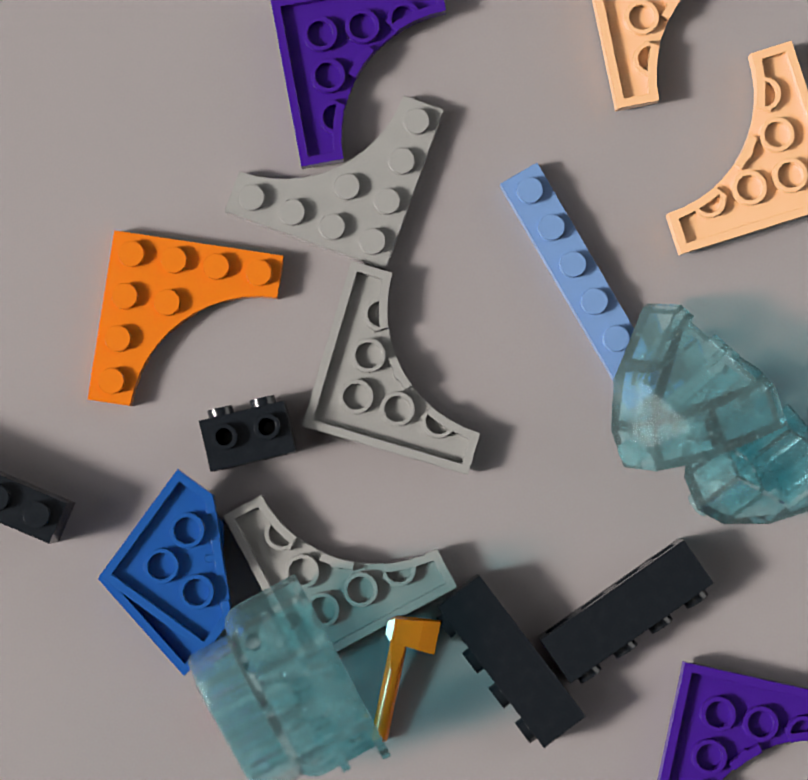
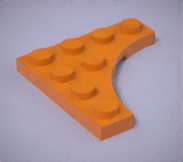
(158, 287)

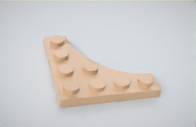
(630, 46)
(771, 171)

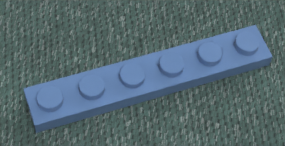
(570, 264)

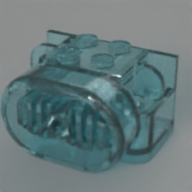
(283, 690)

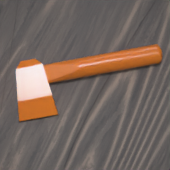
(403, 633)

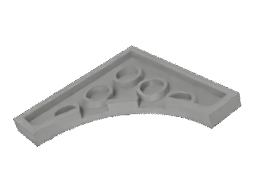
(353, 206)
(366, 393)
(345, 594)

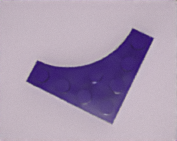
(323, 55)
(726, 720)

